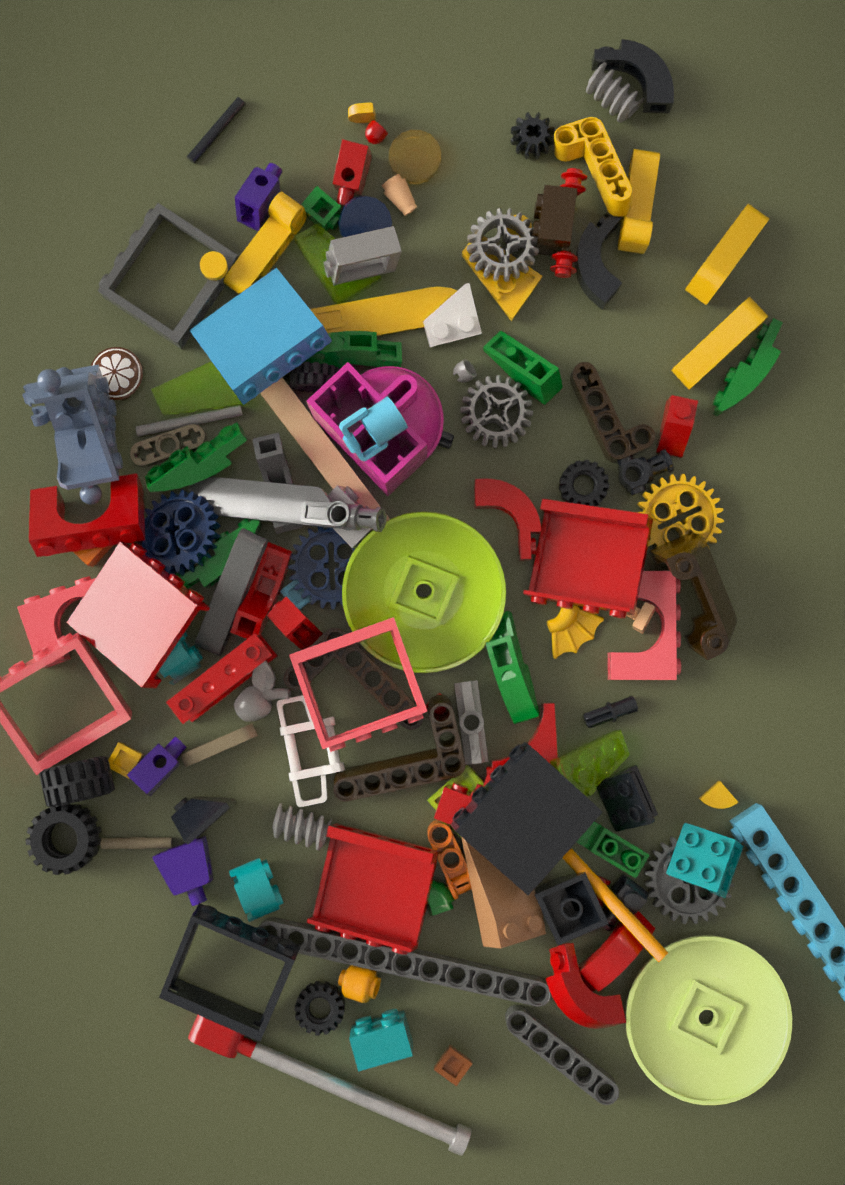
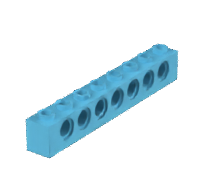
(757, 819)

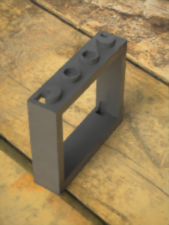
(125, 259)

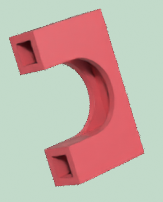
(44, 615)
(660, 660)

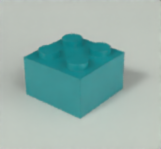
(381, 1039)

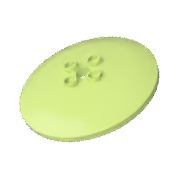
(715, 1059)

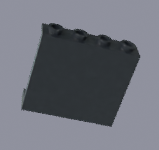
(525, 817)

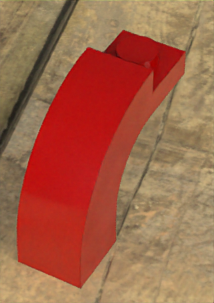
(511, 500)
(263, 593)
(612, 956)
(576, 998)

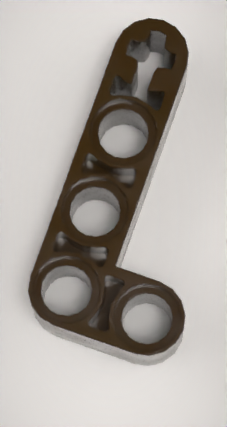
(606, 411)

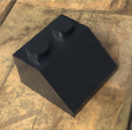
(570, 907)

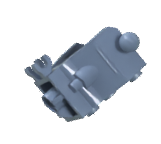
(82, 424)

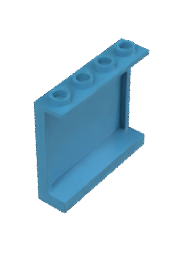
(260, 335)

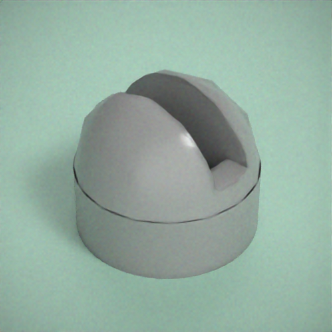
(465, 371)

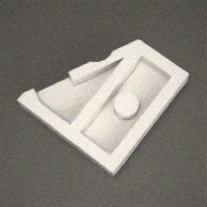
(453, 319)

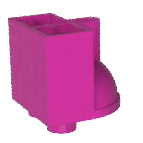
(414, 399)

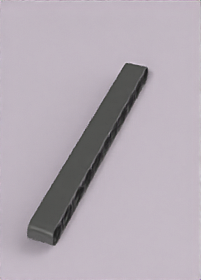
(415, 969)

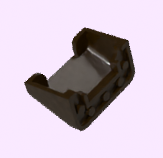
(691, 559)

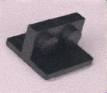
(627, 799)

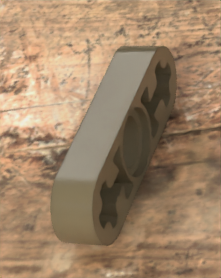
(147, 445)
(219, 745)

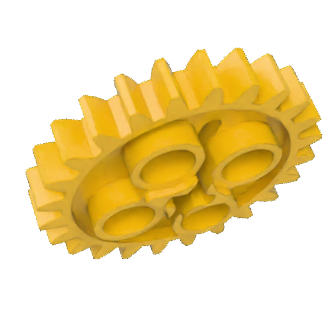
(669, 496)

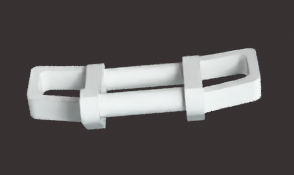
(293, 757)

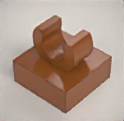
(453, 1065)

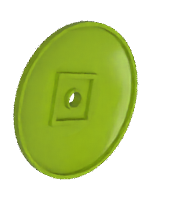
(464, 597)

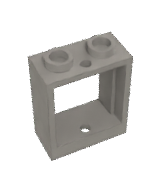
(362, 255)

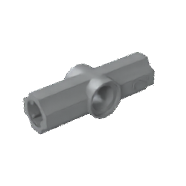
(472, 740)

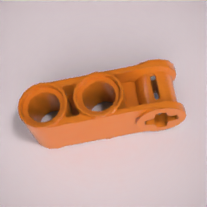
(455, 874)

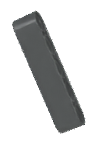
(231, 591)
(567, 1066)

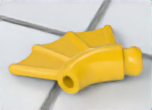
(572, 629)

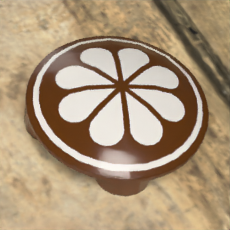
(122, 371)

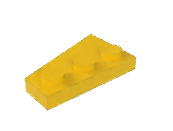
(509, 294)

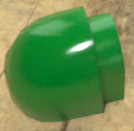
(439, 899)

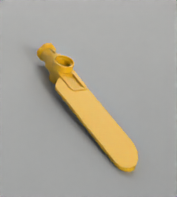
(384, 313)

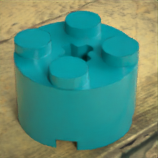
(181, 661)
(255, 889)

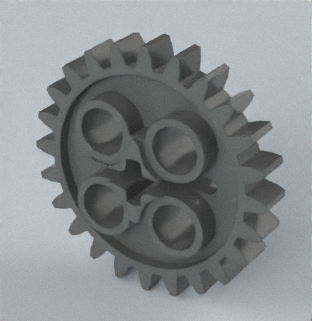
(665, 884)

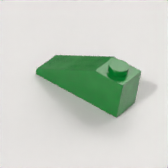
(525, 366)

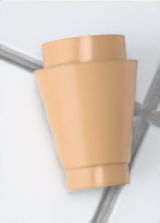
(399, 194)

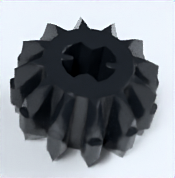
(532, 126)

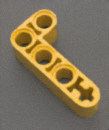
(590, 140)
(637, 223)
(268, 244)
(727, 254)
(719, 343)

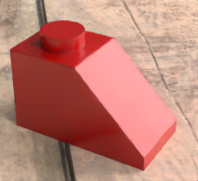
(676, 425)
(294, 624)

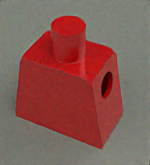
(354, 161)

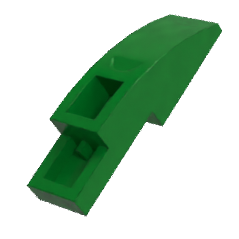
(358, 349)
(747, 377)
(190, 467)
(214, 566)
(511, 672)
(613, 849)

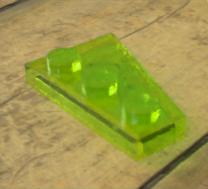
(313, 245)
(195, 391)
(593, 761)

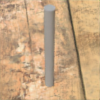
(199, 418)

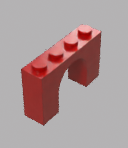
(120, 522)

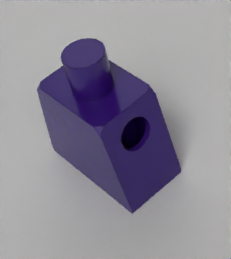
(256, 196)
(146, 773)
(187, 869)

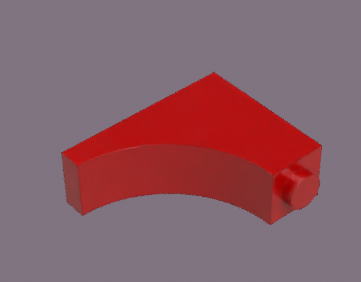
(543, 740)

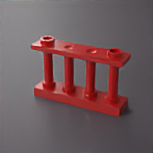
(221, 679)

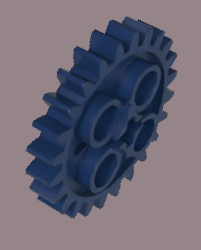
(179, 531)
(307, 567)

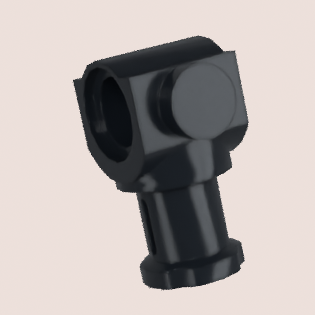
(644, 470)
(629, 894)

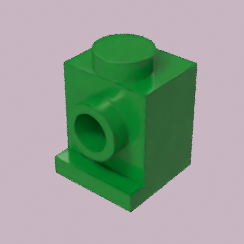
(316, 203)

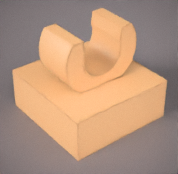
(642, 617)

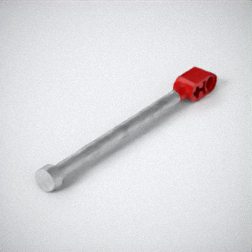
(229, 1043)

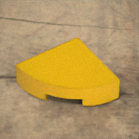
(718, 797)

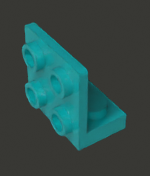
(705, 859)

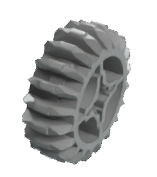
(513, 243)
(503, 423)

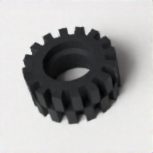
(311, 376)
(584, 468)
(310, 1022)

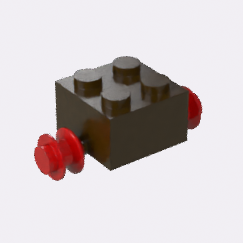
(555, 221)

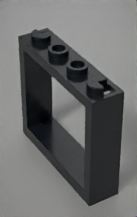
(213, 1006)

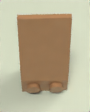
(502, 908)

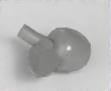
(255, 701)

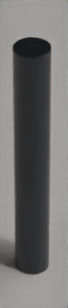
(216, 130)

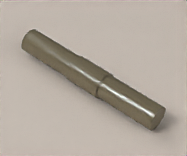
(136, 843)

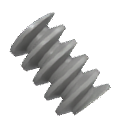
(613, 94)
(300, 827)

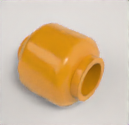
(359, 983)

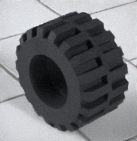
(77, 781)
(45, 851)

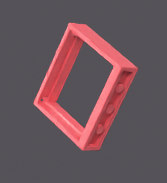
(363, 732)
(86, 735)

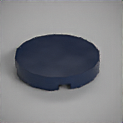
(363, 215)

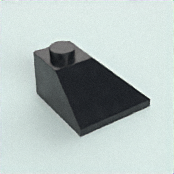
(198, 814)

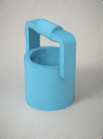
(381, 421)

